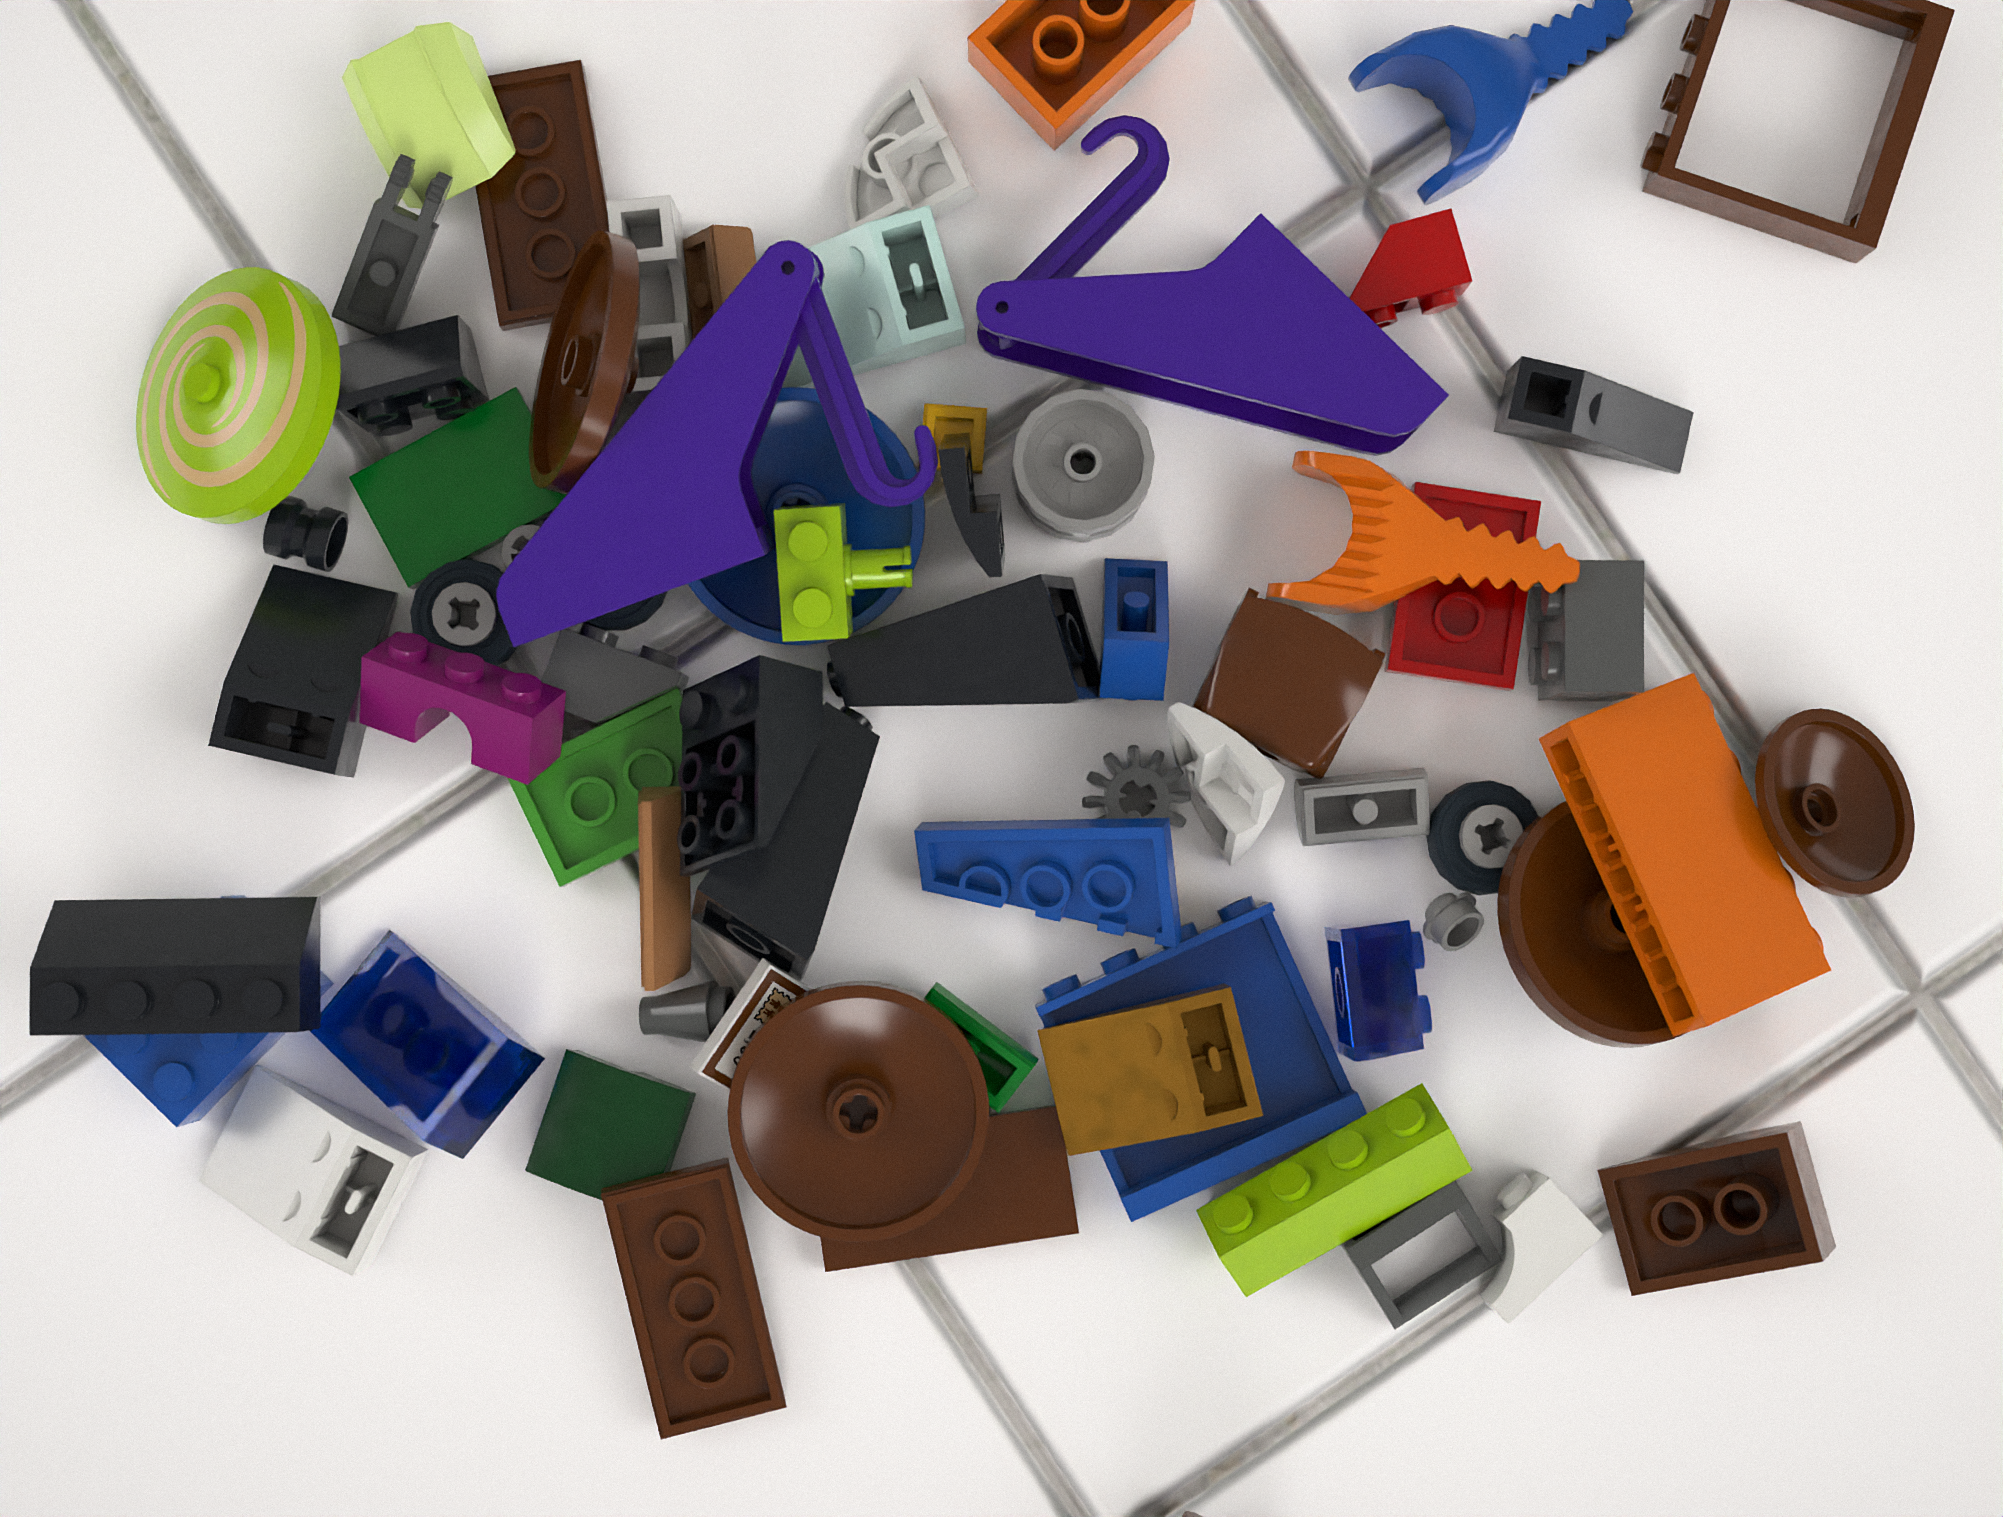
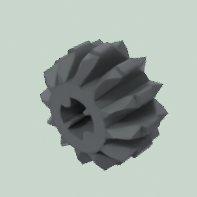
(1138, 777)

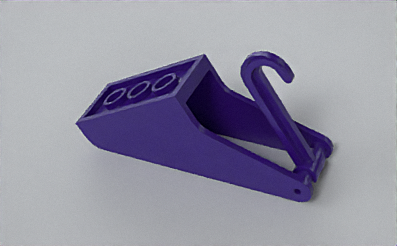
(1239, 339)
(677, 480)

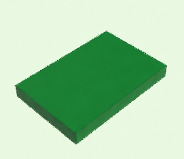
(456, 489)

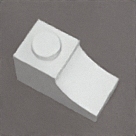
(1539, 1242)

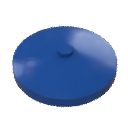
(803, 467)

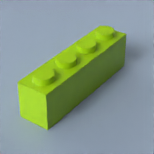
(1333, 1190)

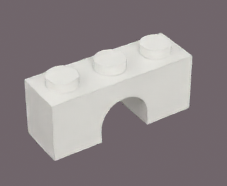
(664, 301)

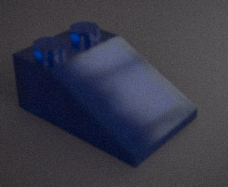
(426, 1046)

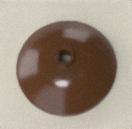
(1834, 803)

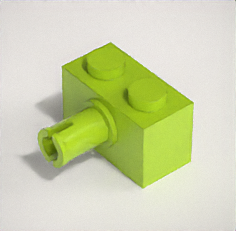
(822, 571)

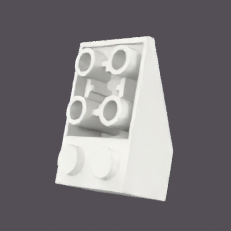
(312, 1171)

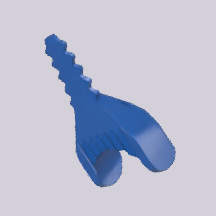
(1487, 80)

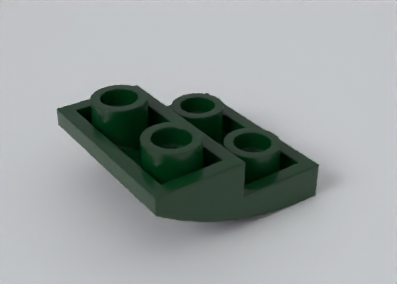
(607, 1125)

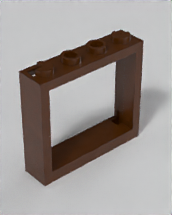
(1923, 32)

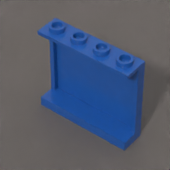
(1287, 1046)

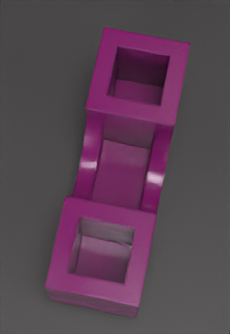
(509, 715)

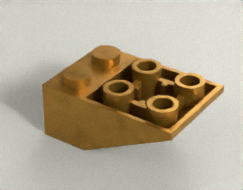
(1150, 1071)

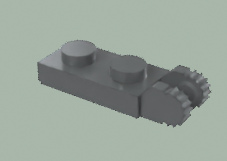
(390, 254)

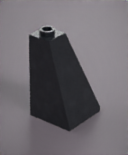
(989, 649)
(779, 896)

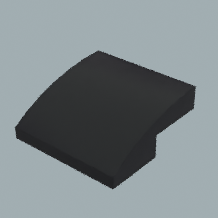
(975, 515)

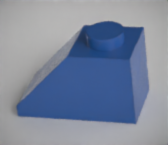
(1134, 629)

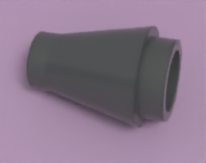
(687, 1012)

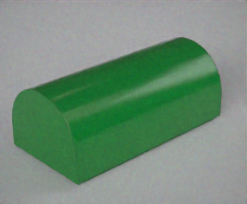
(1001, 1057)

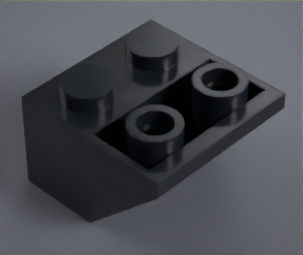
(411, 376)

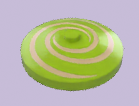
(238, 396)

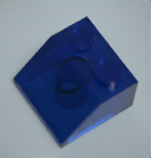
(1377, 988)

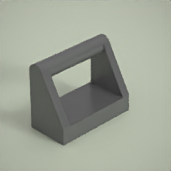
(1403, 1226)

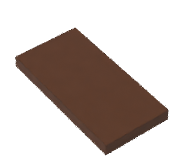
(546, 195)
(1013, 1197)
(693, 1298)

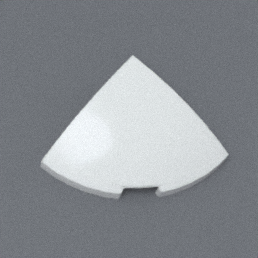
(906, 161)
(1228, 778)

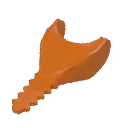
(1406, 545)

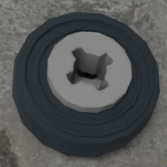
(480, 627)
(1461, 836)

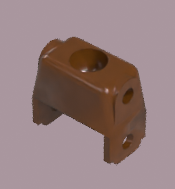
(1288, 682)

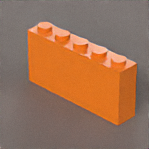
(1684, 854)

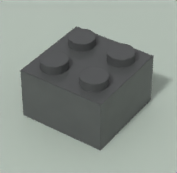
(1590, 634)

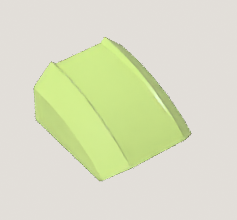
(432, 104)

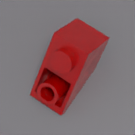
(1414, 267)

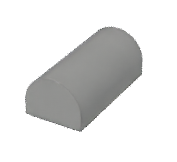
(1362, 806)

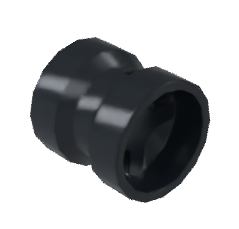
(306, 533)

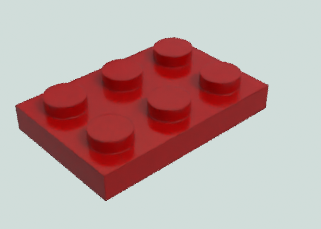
(1458, 629)

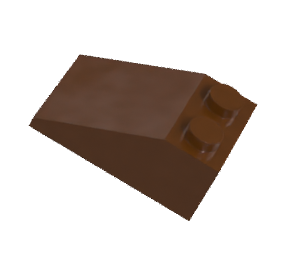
(1718, 1210)

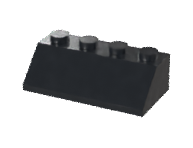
(178, 967)

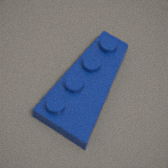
(1068, 868)

